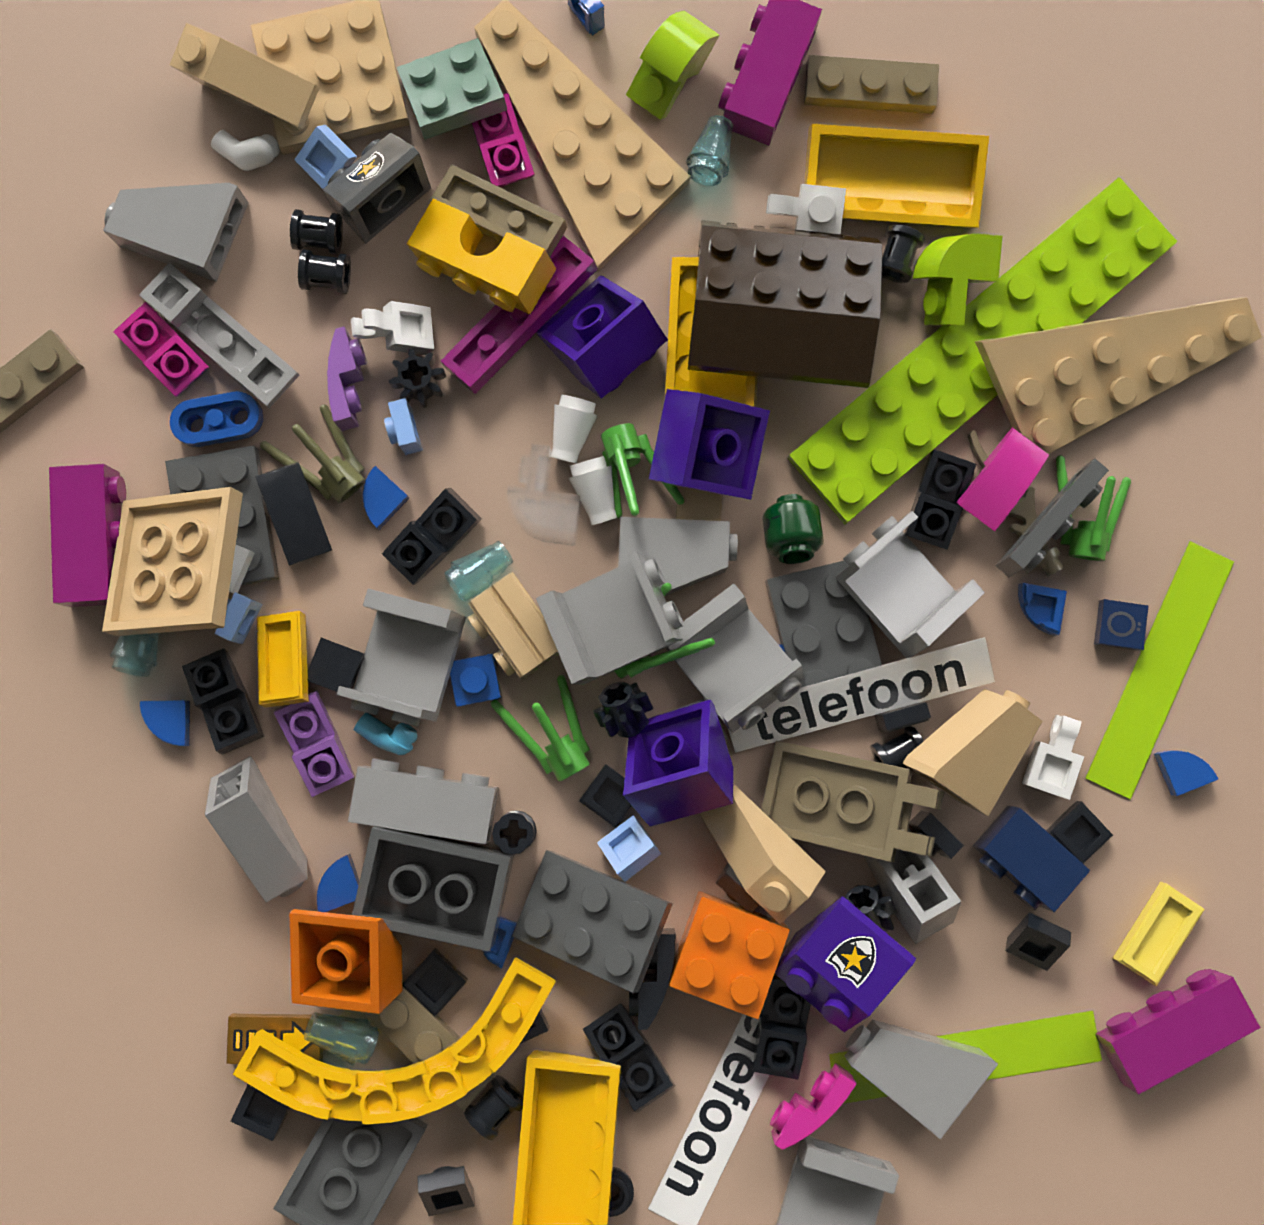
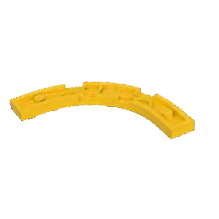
(408, 1090)

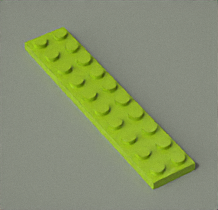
(945, 376)

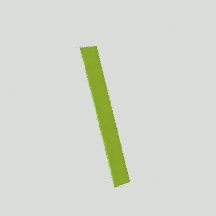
(1159, 670)
(1015, 1047)

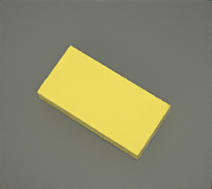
(1158, 933)

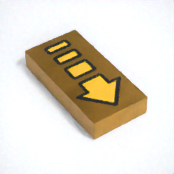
(286, 1027)

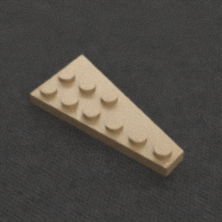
(590, 149)
(1090, 372)

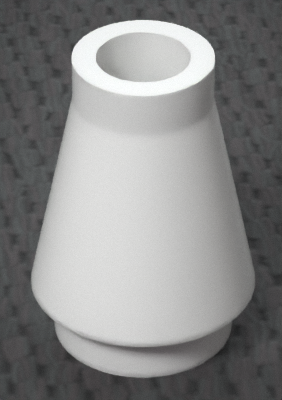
(571, 427)
(595, 486)

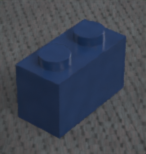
(1030, 859)

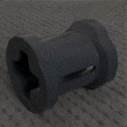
(316, 231)
(900, 252)
(324, 271)
(897, 749)
(505, 842)
(494, 1108)

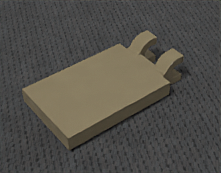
(846, 802)

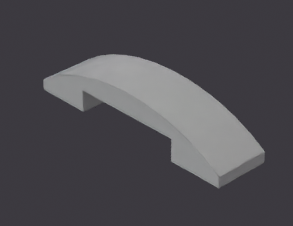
(219, 335)

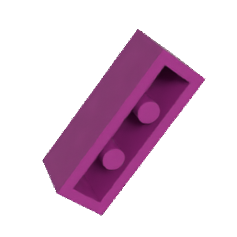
(769, 67)
(84, 531)
(1177, 1029)

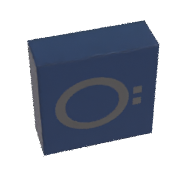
(1121, 624)

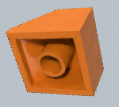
(343, 961)

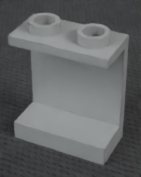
(903, 588)
(611, 619)
(406, 658)
(743, 667)
(835, 1186)

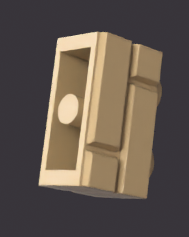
(515, 626)

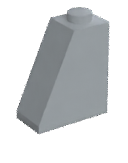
(179, 224)
(682, 548)
(256, 830)
(920, 1071)

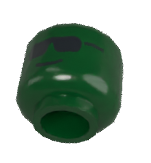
(792, 529)

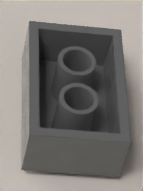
(434, 887)

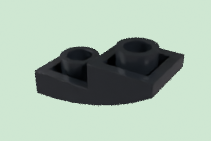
(937, 497)
(293, 513)
(431, 536)
(223, 700)
(654, 986)
(781, 1032)
(621, 1043)

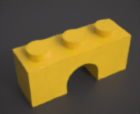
(510, 274)

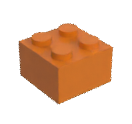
(728, 955)

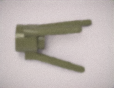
(339, 477)

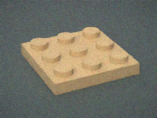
(351, 61)
(173, 563)

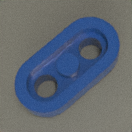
(218, 418)

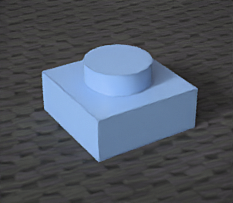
(324, 155)
(402, 427)
(239, 618)
(629, 848)

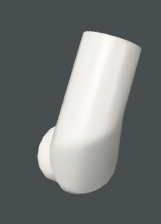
(248, 153)

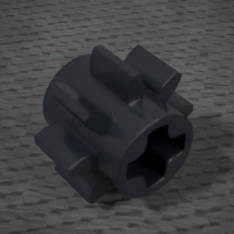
(406, 376)
(623, 709)
(873, 905)

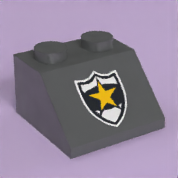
(378, 186)

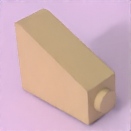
(977, 749)

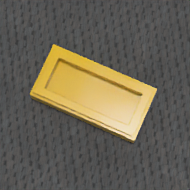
(282, 659)

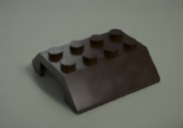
(786, 304)

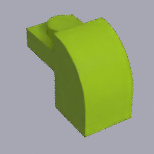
(669, 59)
(949, 267)

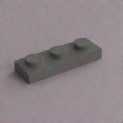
(1053, 520)

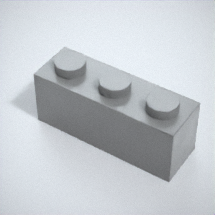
(424, 802)

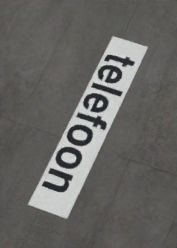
(871, 693)
(712, 1130)

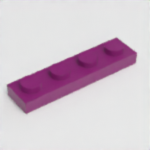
(503, 332)

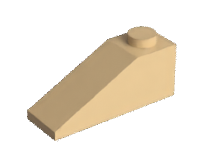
(243, 76)
(763, 856)

